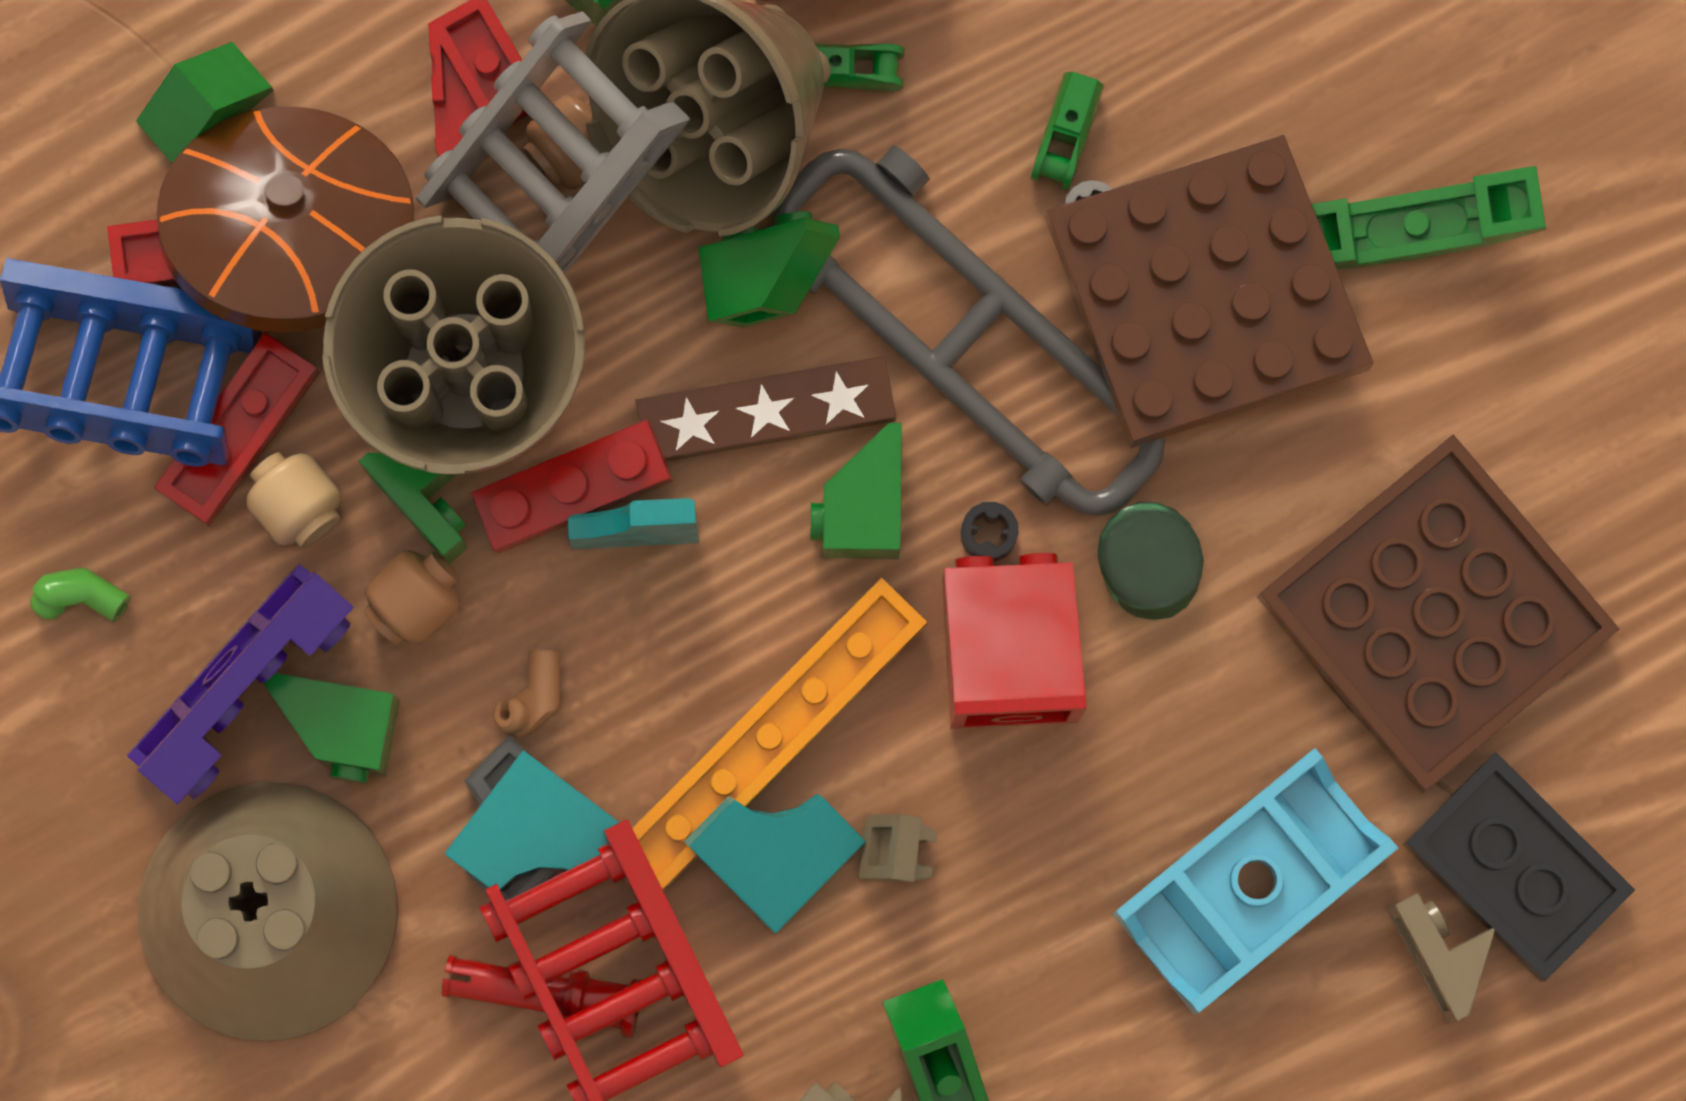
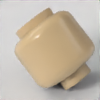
(294, 499)

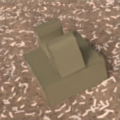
(893, 848)

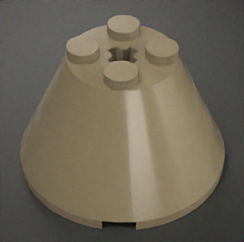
(750, 96)
(443, 295)
(307, 950)

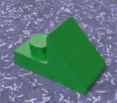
(410, 493)

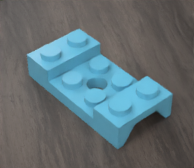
(1200, 922)

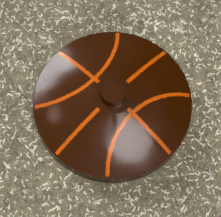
(275, 212)

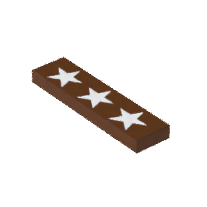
(770, 408)

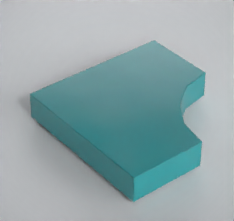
(636, 525)
(529, 825)
(775, 857)

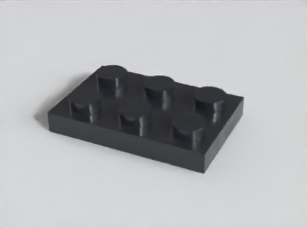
(1519, 867)

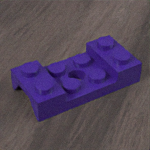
(174, 749)

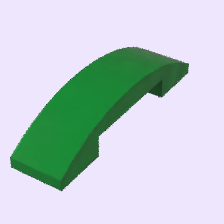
(1433, 220)

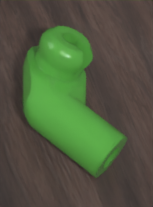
(75, 587)

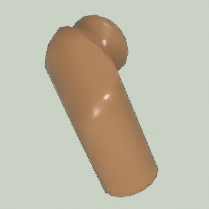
(536, 701)

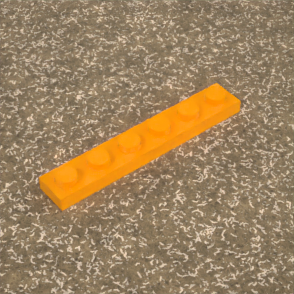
(780, 724)

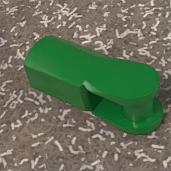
(885, 66)
(1069, 124)

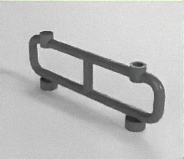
(895, 183)

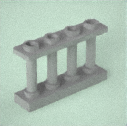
(607, 176)

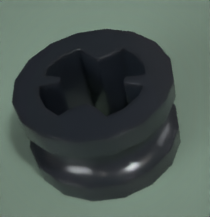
(991, 513)

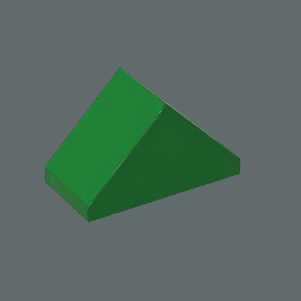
(199, 96)

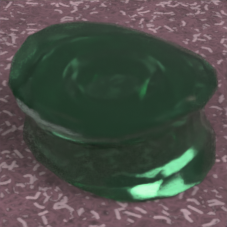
(1150, 560)

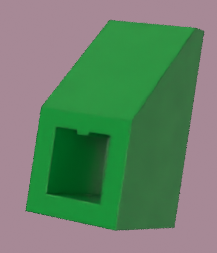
(765, 271)

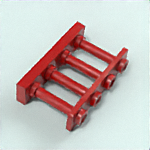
(646, 919)

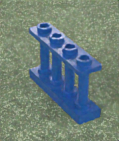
(98, 307)

